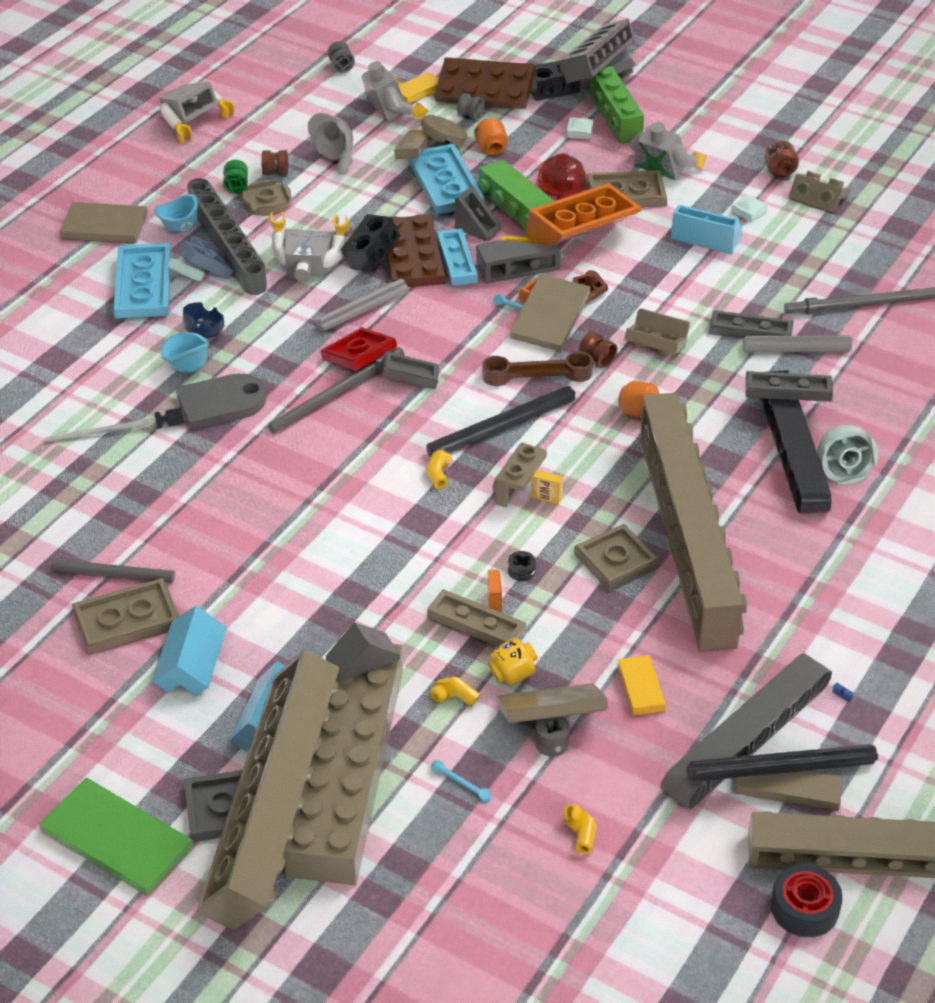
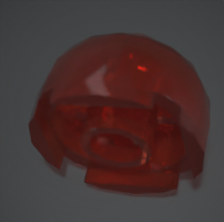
(561, 176)

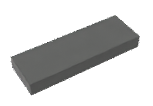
(743, 325)
(788, 386)

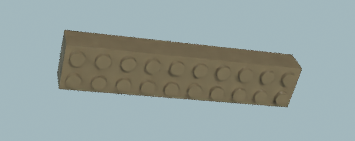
(692, 524)

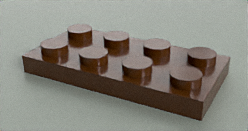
(495, 81)
(416, 252)

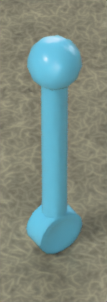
(500, 299)
(484, 794)

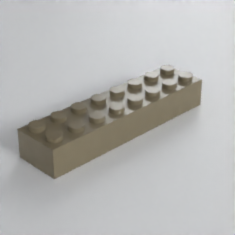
(344, 778)
(269, 792)

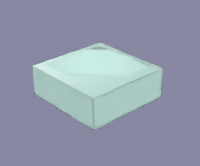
(580, 128)
(749, 208)
(184, 268)

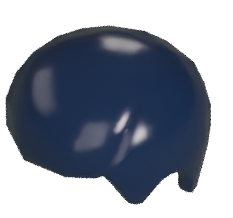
(201, 321)

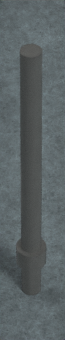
(813, 305)
(330, 393)

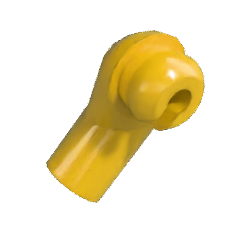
(434, 468)
(454, 687)
(583, 825)

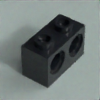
(550, 83)
(370, 242)

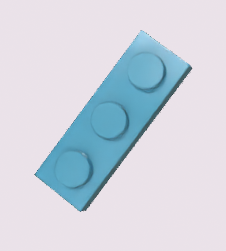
(457, 257)

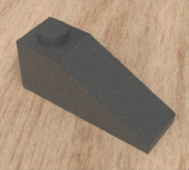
(513, 259)

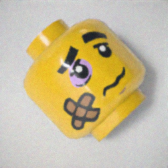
(512, 661)

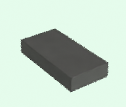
(410, 370)

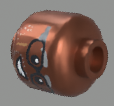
(781, 158)

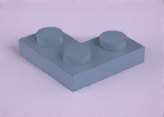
(204, 254)

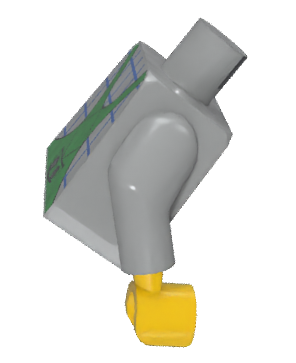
(663, 151)

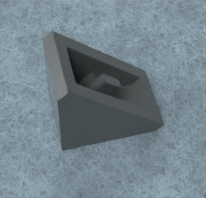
(474, 215)
(361, 651)

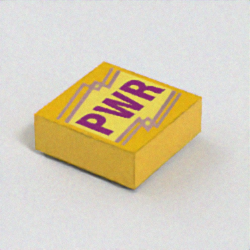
(547, 487)

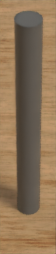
(112, 570)

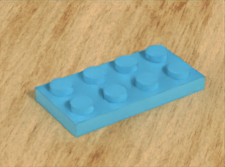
(443, 176)
(142, 281)

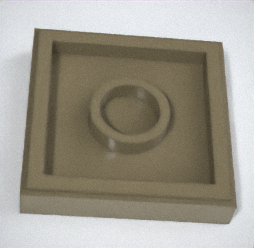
(616, 557)

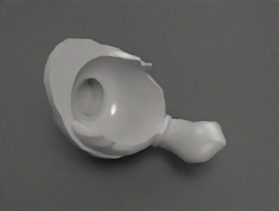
(332, 139)

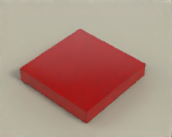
(358, 348)

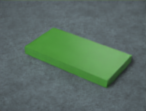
(116, 836)

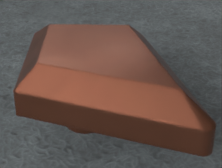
(596, 284)

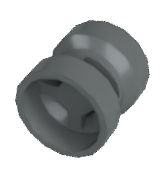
(341, 56)

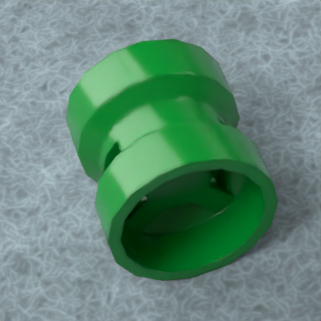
(235, 176)

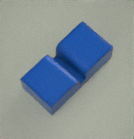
(840, 690)

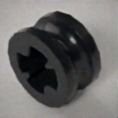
(521, 566)

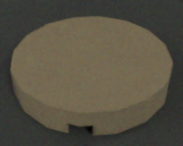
(443, 129)
(266, 197)

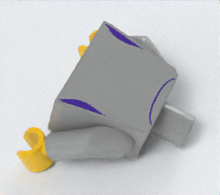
(385, 95)

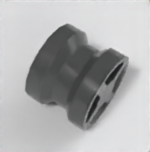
(470, 106)
(554, 743)

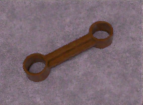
(537, 368)

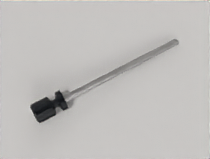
(172, 418)

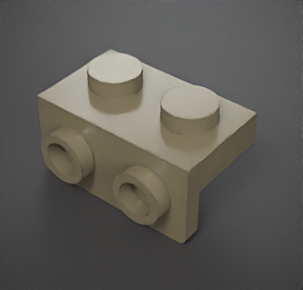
(818, 192)
(658, 331)
(517, 472)

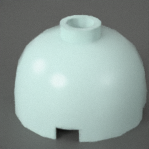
(847, 454)

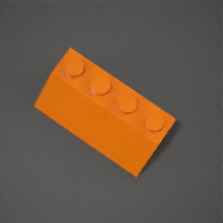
(579, 214)

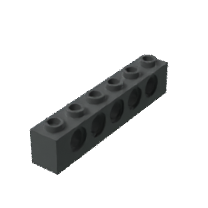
(596, 51)

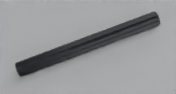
(502, 421)
(781, 762)

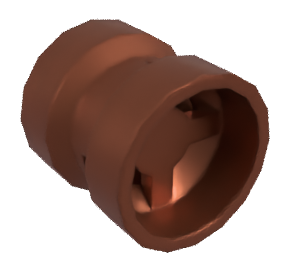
(270, 159)
(601, 350)

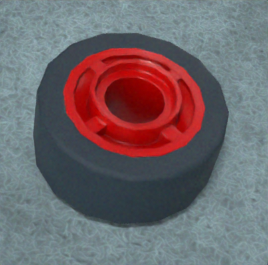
(807, 917)

